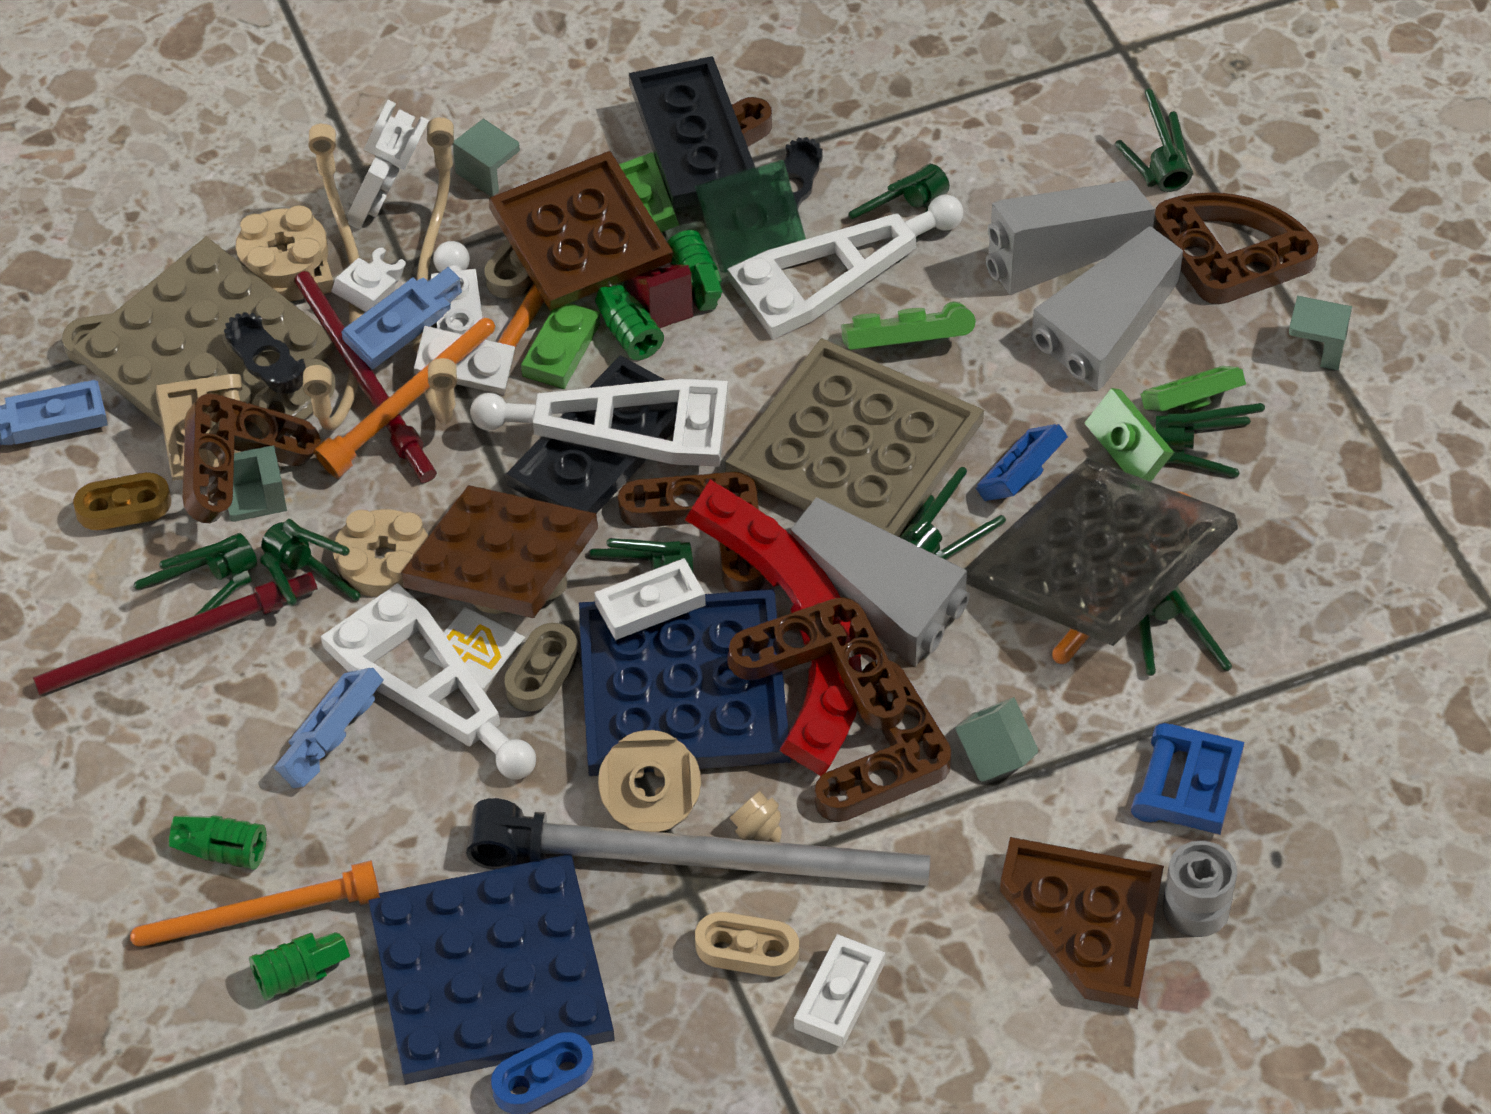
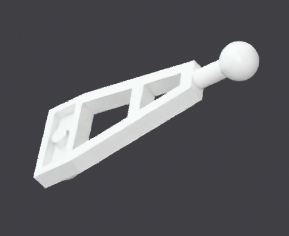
(779, 303)
(696, 431)
(388, 623)

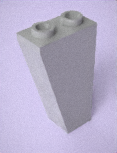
(1062, 231)
(1108, 307)
(897, 584)

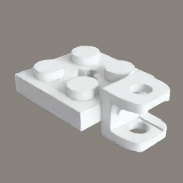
(393, 145)

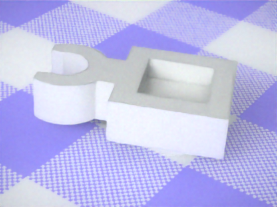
(368, 283)

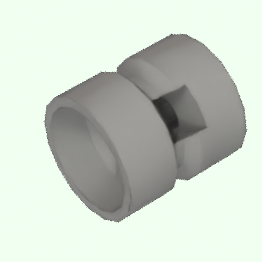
(1199, 888)

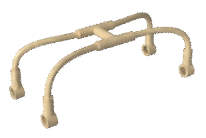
(442, 371)

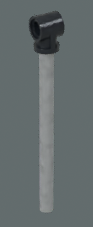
(503, 832)

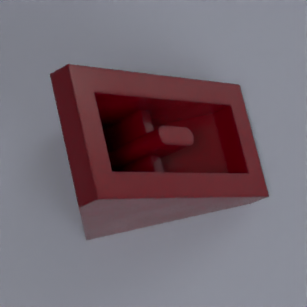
(664, 293)

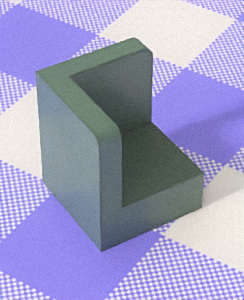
(481, 153)
(1323, 323)
(256, 485)
(997, 739)

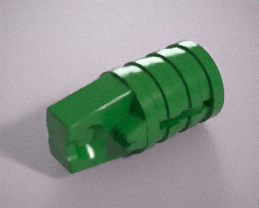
(691, 250)
(629, 322)
(219, 839)
(296, 962)

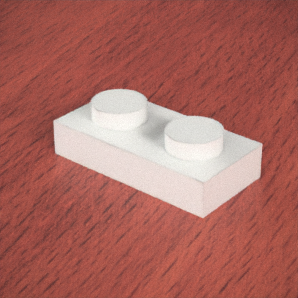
(482, 369)
(649, 599)
(839, 991)

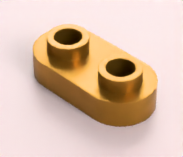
(122, 501)

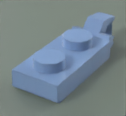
(401, 317)
(51, 413)
(326, 725)

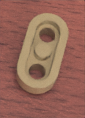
(748, 942)

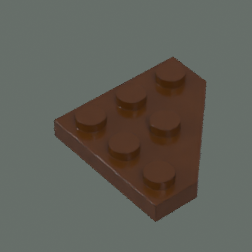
(1087, 914)

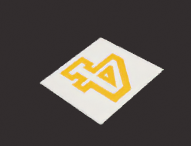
(480, 644)

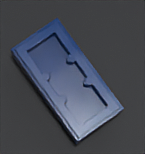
(1022, 462)

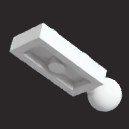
(466, 307)

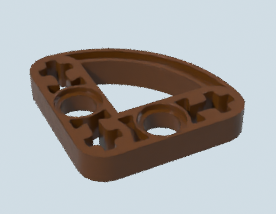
(1231, 268)

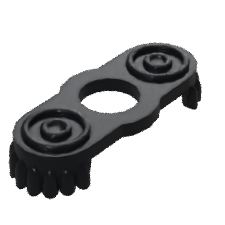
(803, 163)
(249, 339)

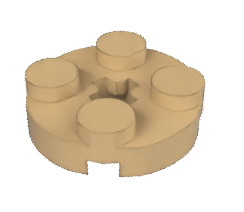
(291, 226)
(374, 530)
(670, 760)

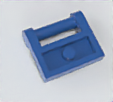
(1204, 784)

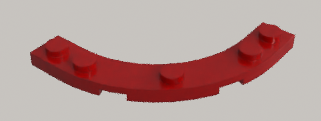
(784, 562)

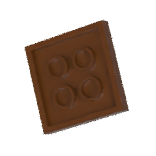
(580, 230)
(500, 551)

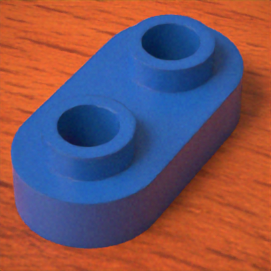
(539, 1072)

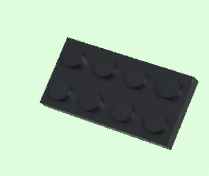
(689, 126)
(588, 475)

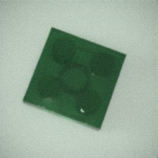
(750, 213)

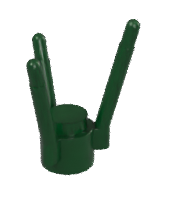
(1168, 163)
(917, 189)
(1179, 429)
(928, 537)
(288, 547)
(657, 552)
(226, 559)
(1167, 609)

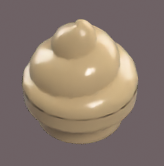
(765, 814)

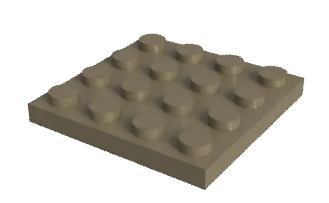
(178, 327)
(856, 438)

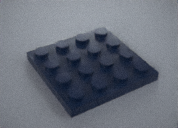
(681, 684)
(488, 967)

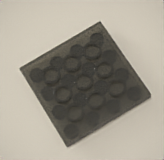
(1100, 550)

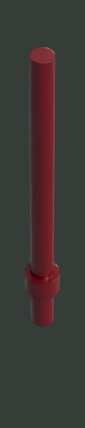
(403, 437)
(265, 599)

